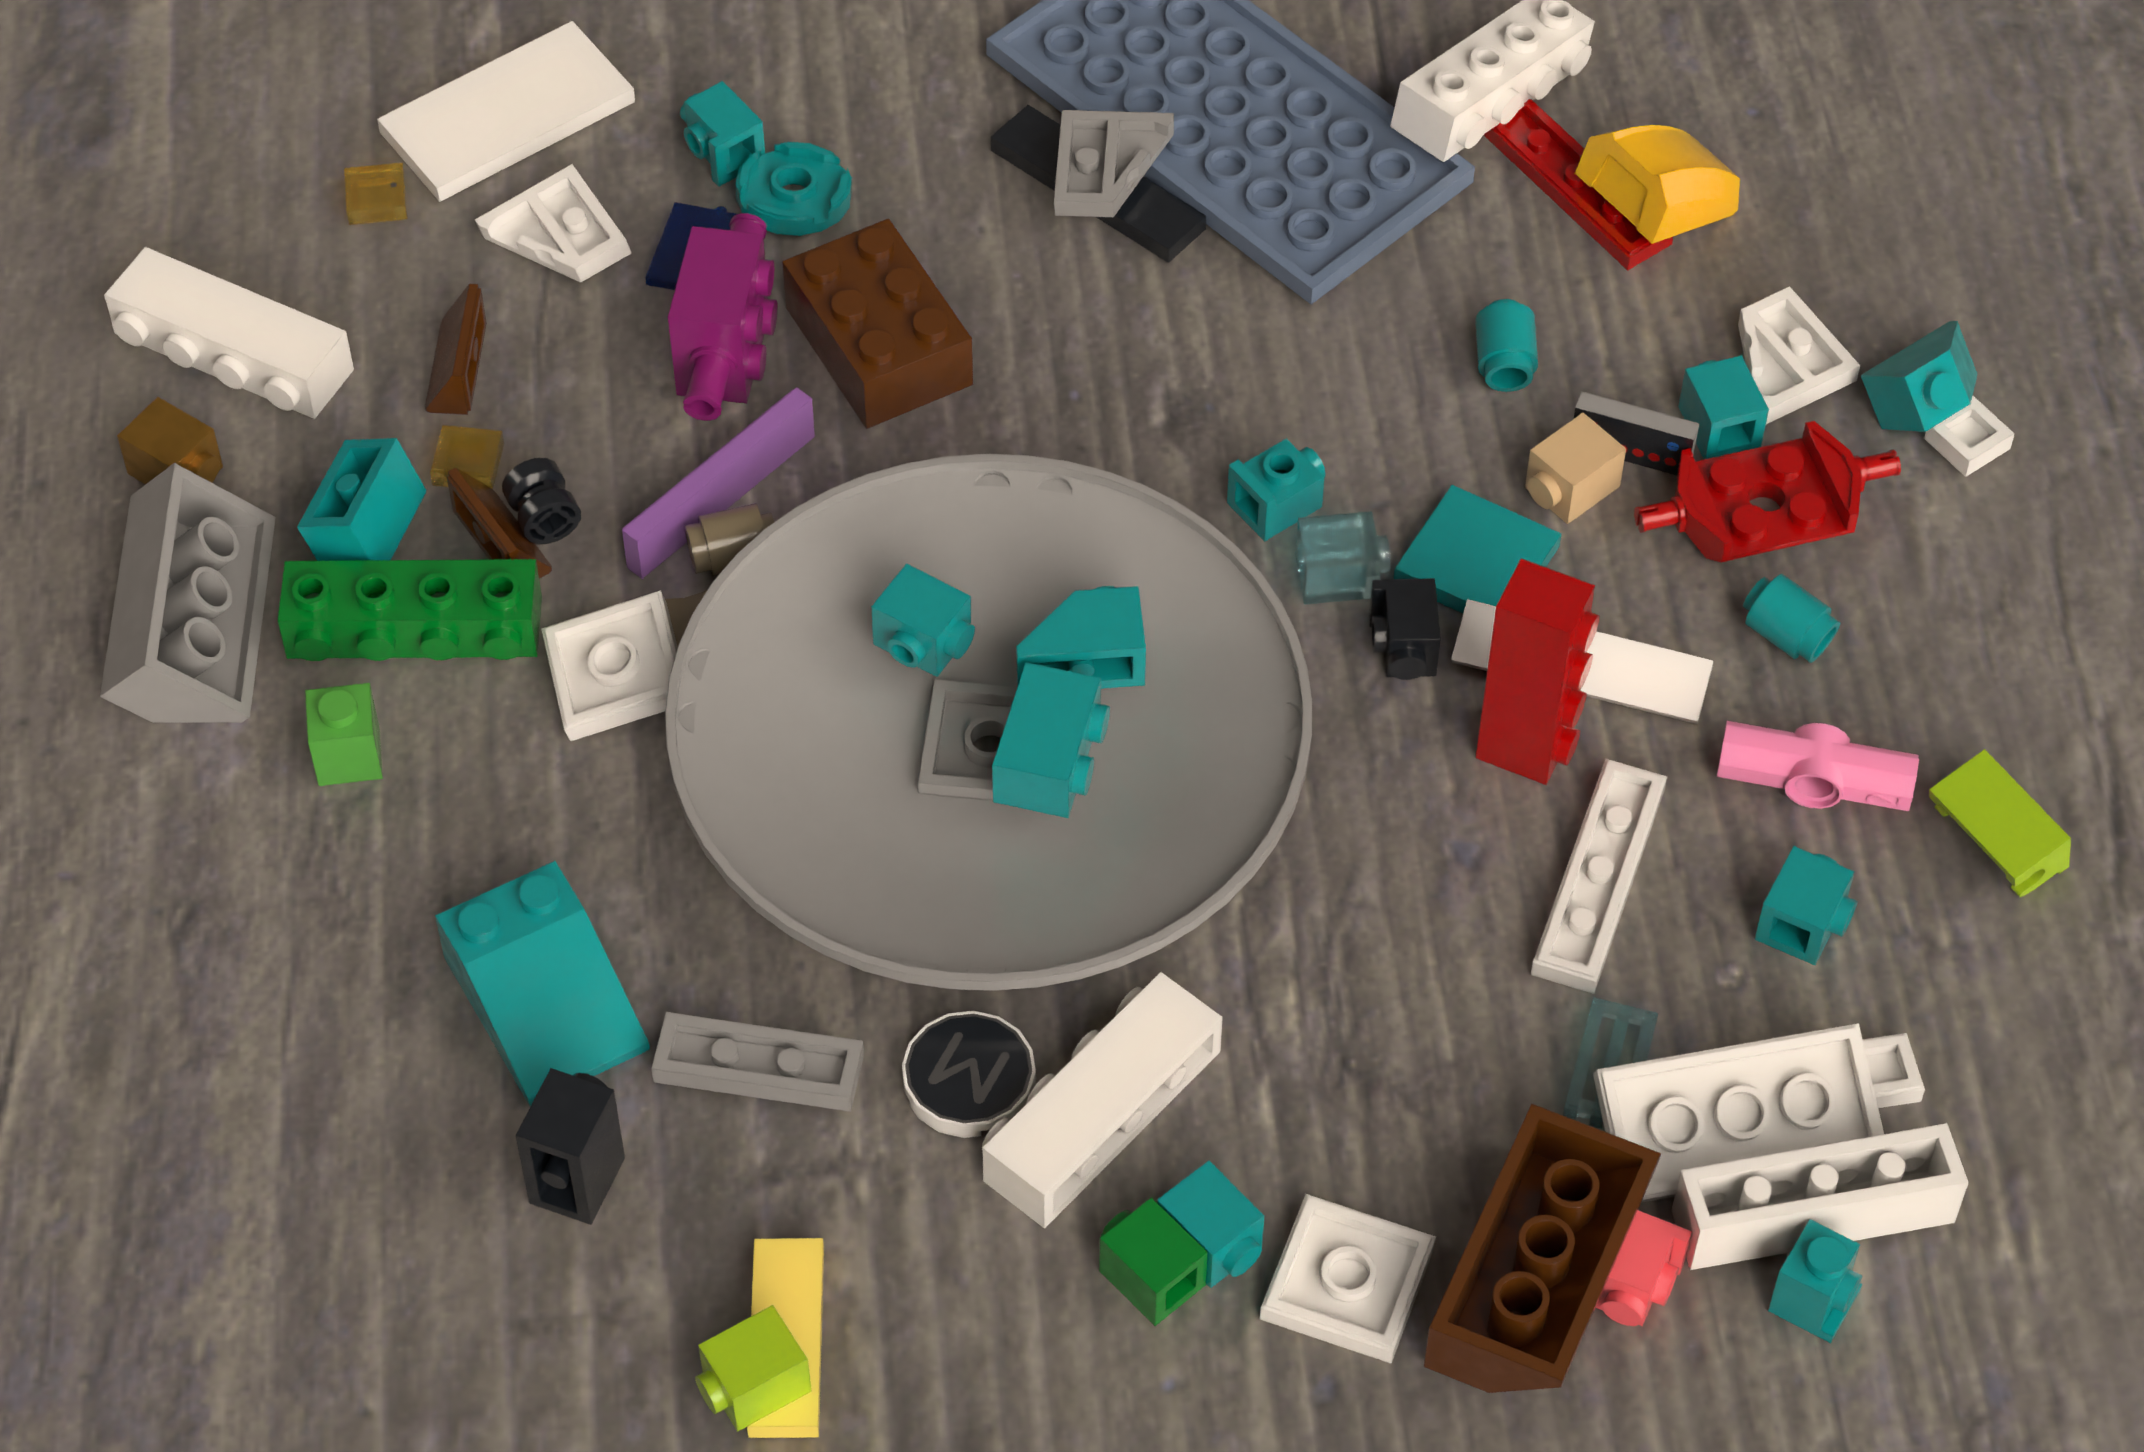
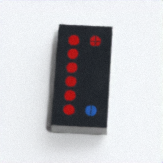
(1648, 435)

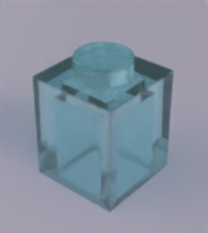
(1339, 557)

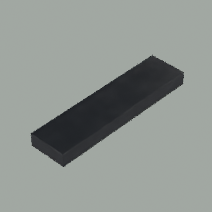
(1147, 216)

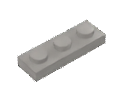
(758, 1061)

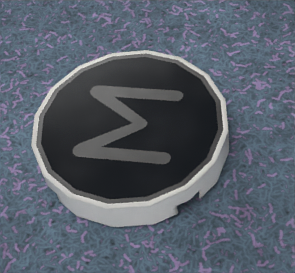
(968, 1073)

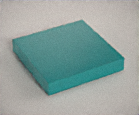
(1474, 549)

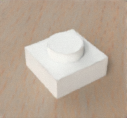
(1970, 437)

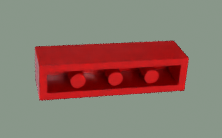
(1537, 672)

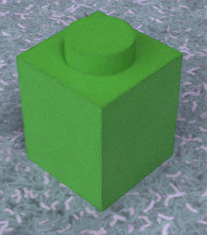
(343, 734)

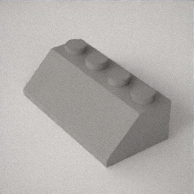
(188, 602)

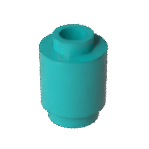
(1506, 345)
(1790, 617)

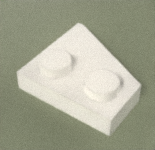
(557, 227)

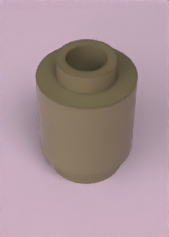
(722, 535)

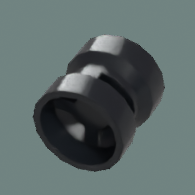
(542, 503)

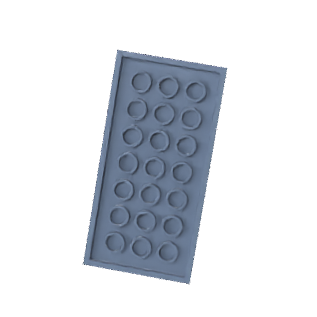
(1266, 128)

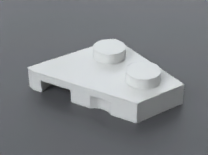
(1792, 353)

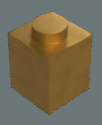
(166, 437)

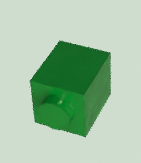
(1152, 1260)

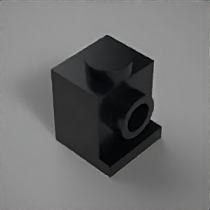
(1406, 626)

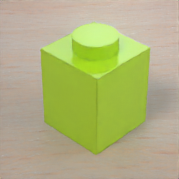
(752, 1369)

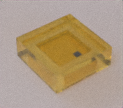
(375, 193)
(469, 450)

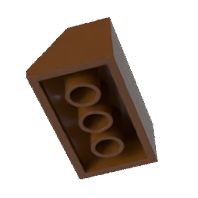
(1539, 1255)

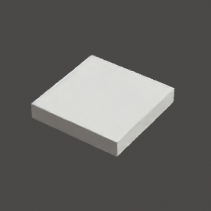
(612, 664)
(1348, 1278)

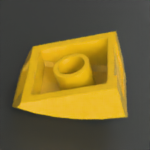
(1659, 179)

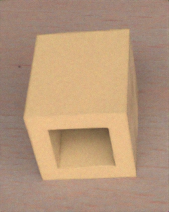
(1574, 468)

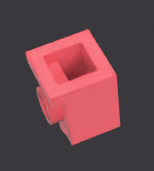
(1644, 1269)

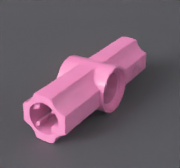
(1818, 766)

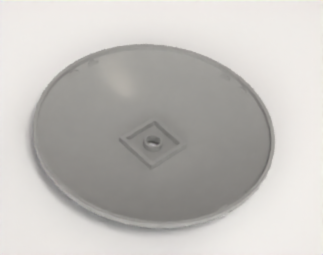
(853, 784)

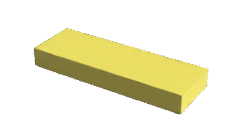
(791, 1279)

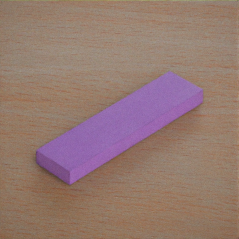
(719, 481)

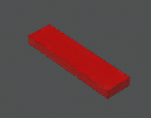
(1550, 160)

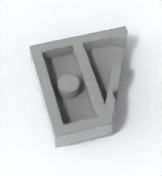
(1105, 158)

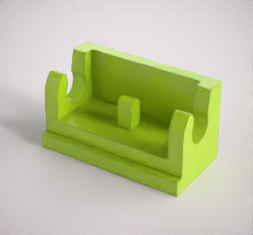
(2004, 822)

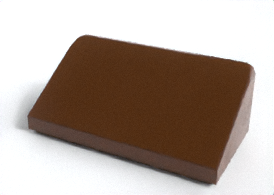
(458, 355)
(491, 521)

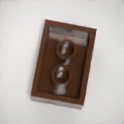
(878, 323)

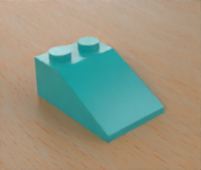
(540, 979)

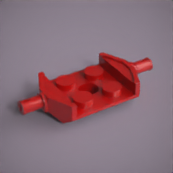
(1808, 477)

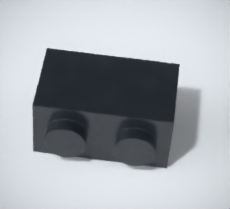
(571, 1145)

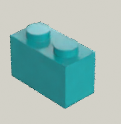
(363, 502)
(1048, 740)

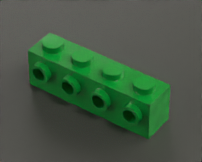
(410, 609)

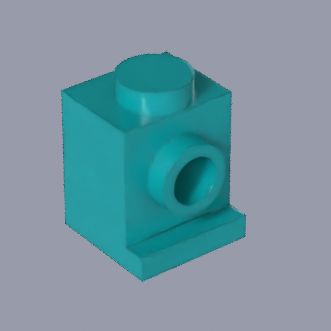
(721, 130)
(1276, 488)
(1817, 1281)

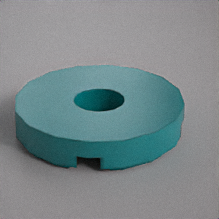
(800, 211)

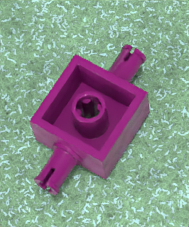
(721, 315)

